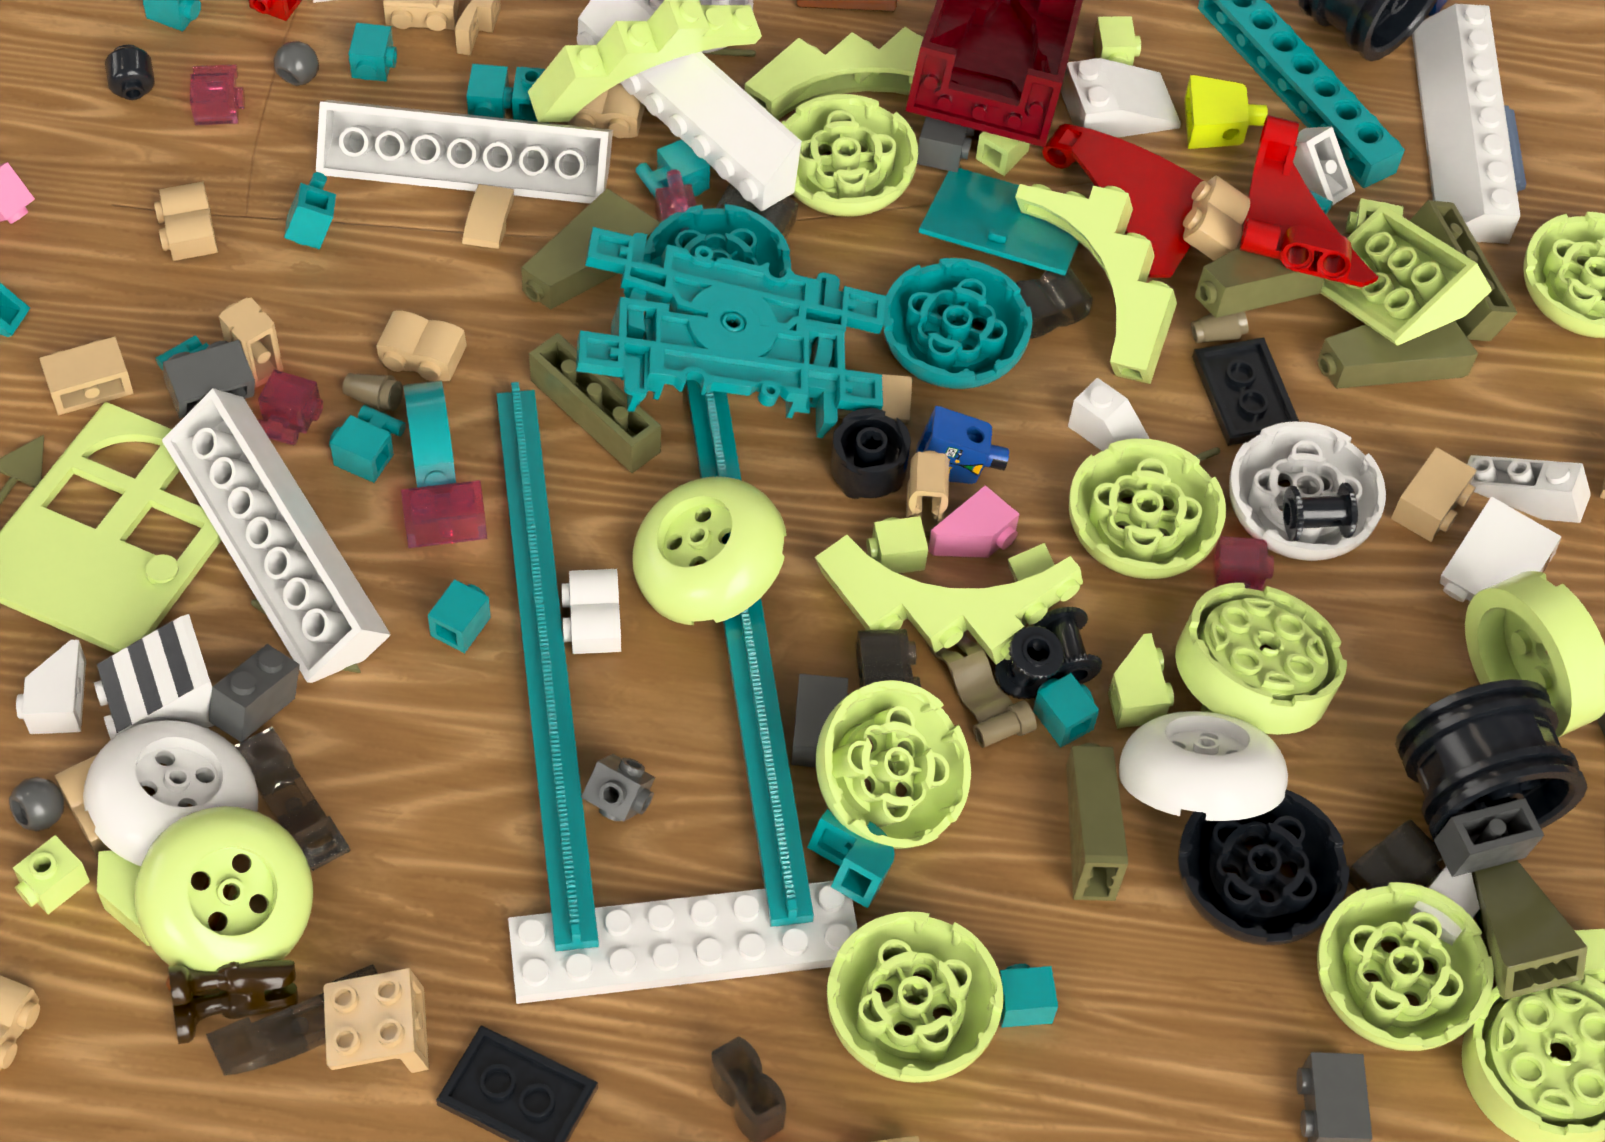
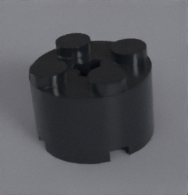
(870, 454)

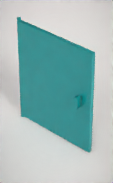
(987, 218)

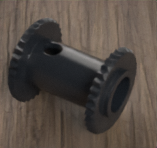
(1320, 511)
(1066, 625)
(1034, 657)

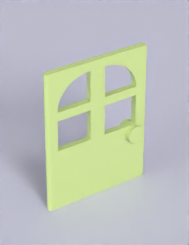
(89, 576)

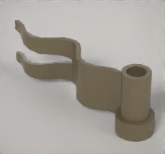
(982, 697)

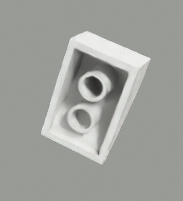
(1117, 98)

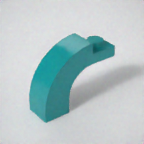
(429, 433)

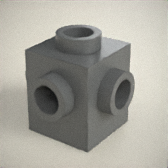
(619, 788)

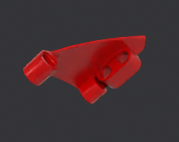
(1156, 187)
(1287, 219)

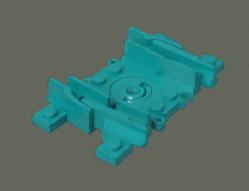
(785, 339)

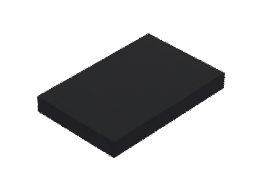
(1243, 388)
(516, 1091)

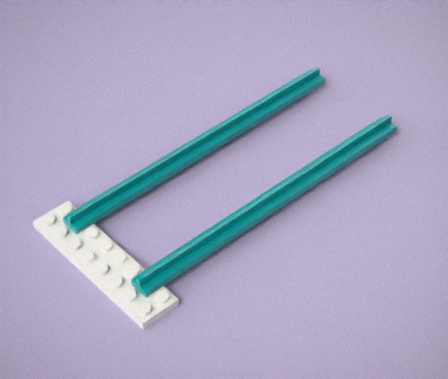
(672, 940)

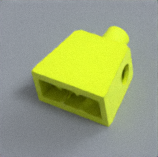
(1219, 113)

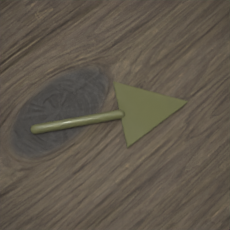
(23, 466)

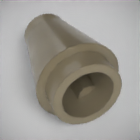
(1221, 328)
(376, 391)

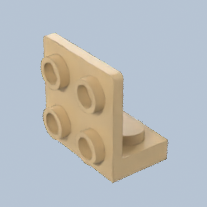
(376, 1021)

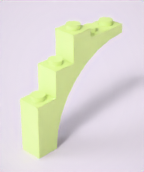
(631, 47)
(850, 67)
(1100, 225)
(940, 613)

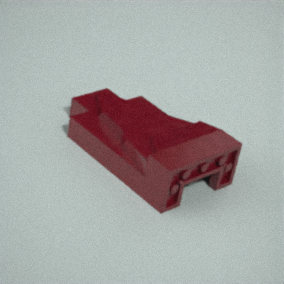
(995, 65)

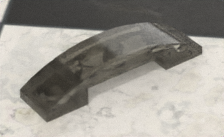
(291, 799)
(275, 1038)

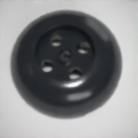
(1288, 834)

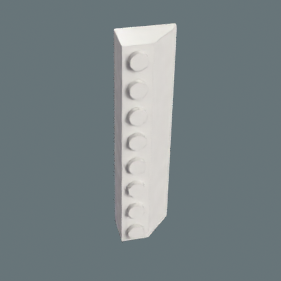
(707, 112)
(1466, 120)
(462, 151)
(274, 536)

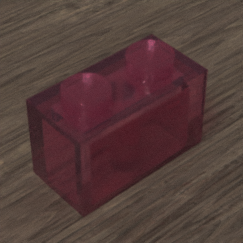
(444, 514)

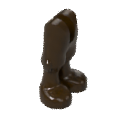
(243, 992)

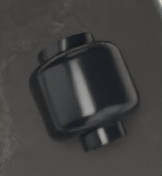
(129, 72)

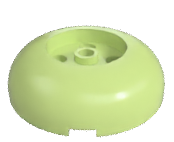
(868, 160)
(1568, 272)
(1155, 477)
(728, 574)
(929, 763)
(206, 841)
(888, 955)
(1379, 1009)

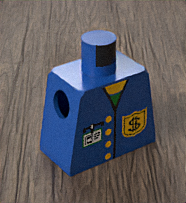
(964, 442)

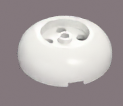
(1313, 461)
(1204, 766)
(132, 819)

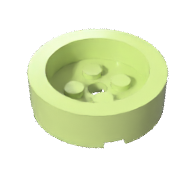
(1515, 626)
(1268, 688)
(1518, 1080)

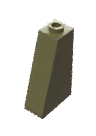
(559, 267)
(1249, 282)
(1370, 359)
(1095, 823)
(1525, 933)

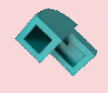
(860, 860)

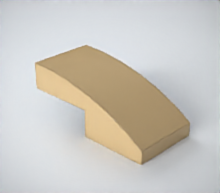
(477, 16)
(488, 216)

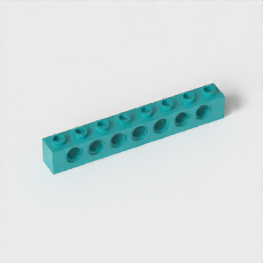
(1306, 85)

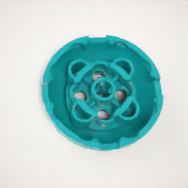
(728, 232)
(963, 294)

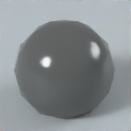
(296, 63)
(36, 803)

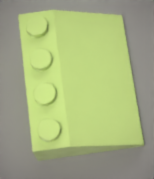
(1418, 281)

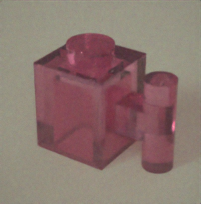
(216, 95)
(673, 198)
(288, 406)
(1242, 562)

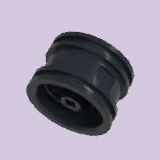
(1370, 25)
(1490, 750)

